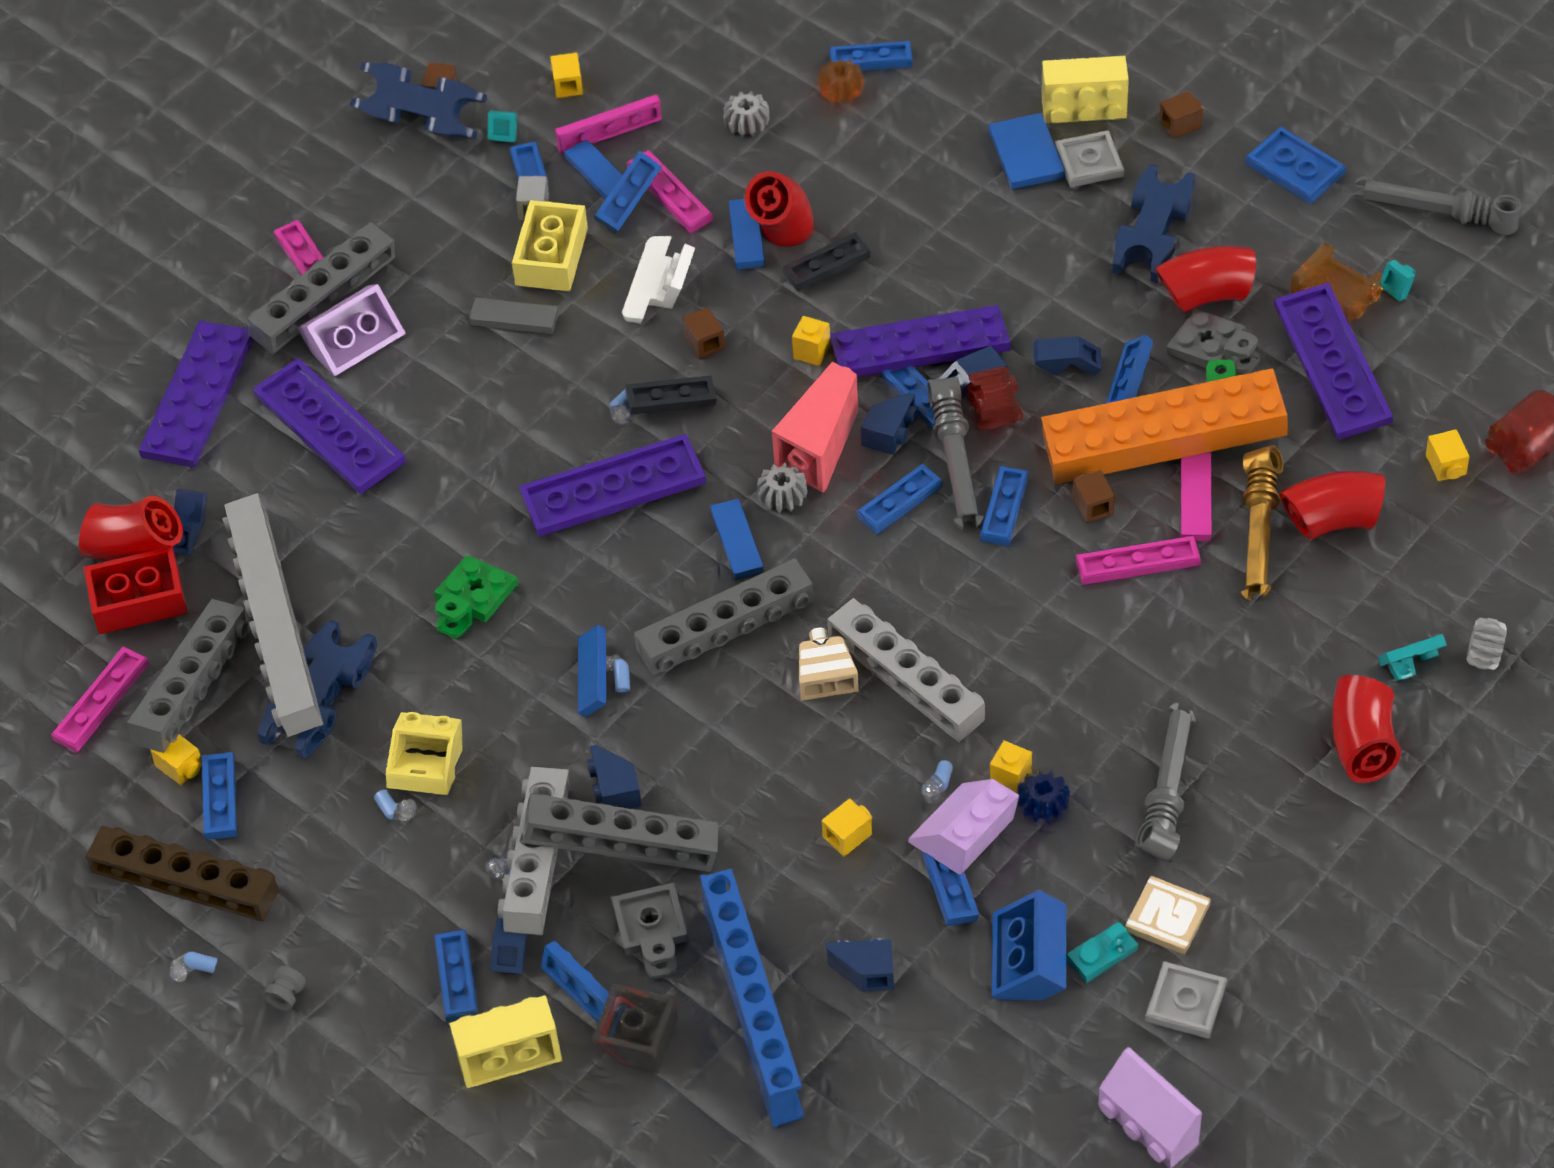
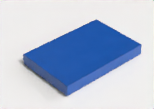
(1026, 151)
(1295, 165)

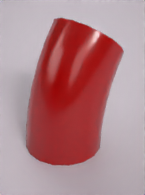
(780, 208)
(1208, 275)
(1335, 502)
(129, 529)
(1364, 728)

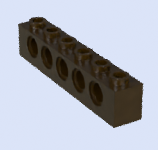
(252, 901)

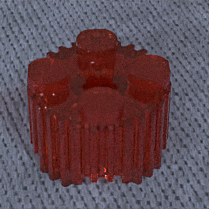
(994, 398)

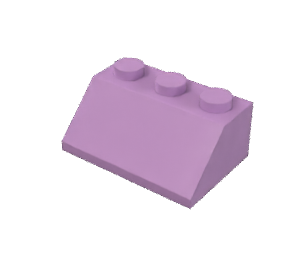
(351, 330)
(966, 823)
(1150, 1109)

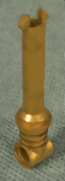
(1261, 499)

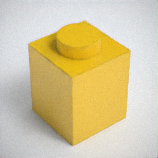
(566, 75)
(811, 340)
(1447, 455)
(179, 761)
(1011, 765)
(847, 827)

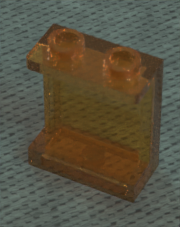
(1349, 286)

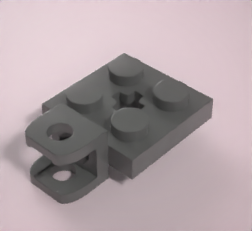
(1226, 343)
(651, 939)

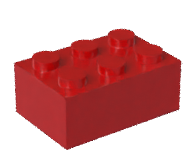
(135, 590)

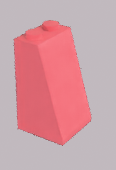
(818, 426)

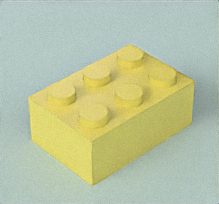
(1084, 89)
(550, 245)
(506, 1041)

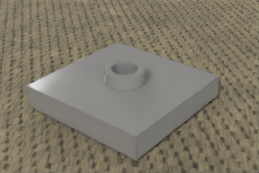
(1089, 158)
(1186, 1000)

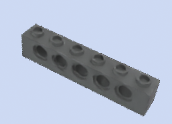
(321, 287)
(724, 617)
(187, 676)
(620, 832)

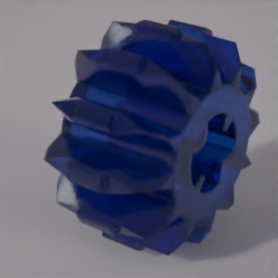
(1043, 796)

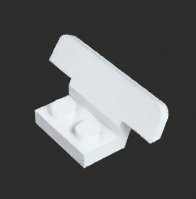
(657, 278)

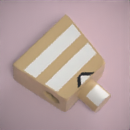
(825, 666)

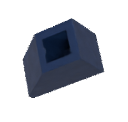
(888, 423)
(615, 779)
(863, 963)

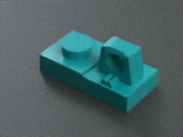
(1401, 660)
(1102, 952)

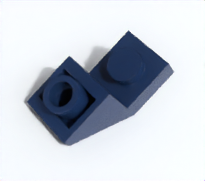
(1058, 353)
(975, 362)
(191, 510)
(508, 950)

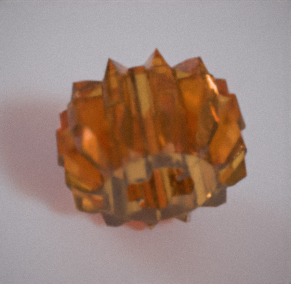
(840, 80)

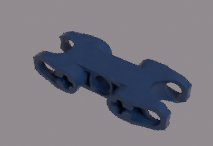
(438, 105)
(1158, 207)
(329, 670)

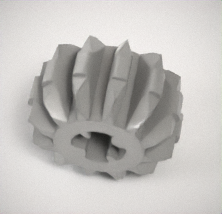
(746, 114)
(782, 487)
(1486, 643)

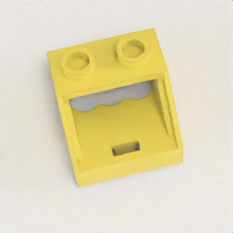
(421, 771)

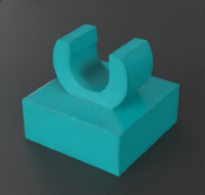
(502, 126)
(1397, 279)

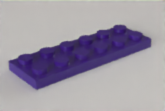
(920, 341)
(1333, 361)
(196, 394)
(329, 425)
(612, 484)

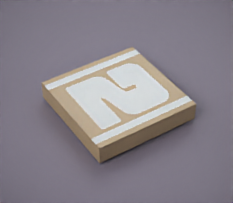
(1167, 915)

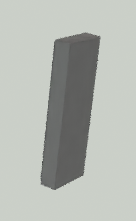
(514, 315)

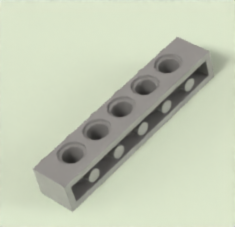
(910, 683)
(530, 864)

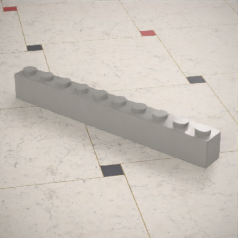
(272, 616)

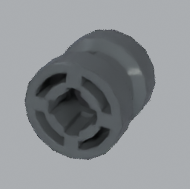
(284, 988)

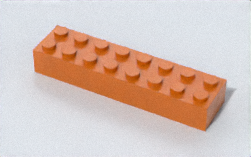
(1165, 425)

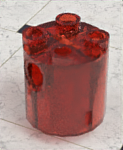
(1524, 433)

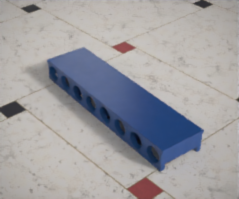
(752, 997)

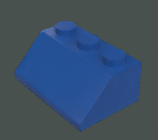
(1029, 948)

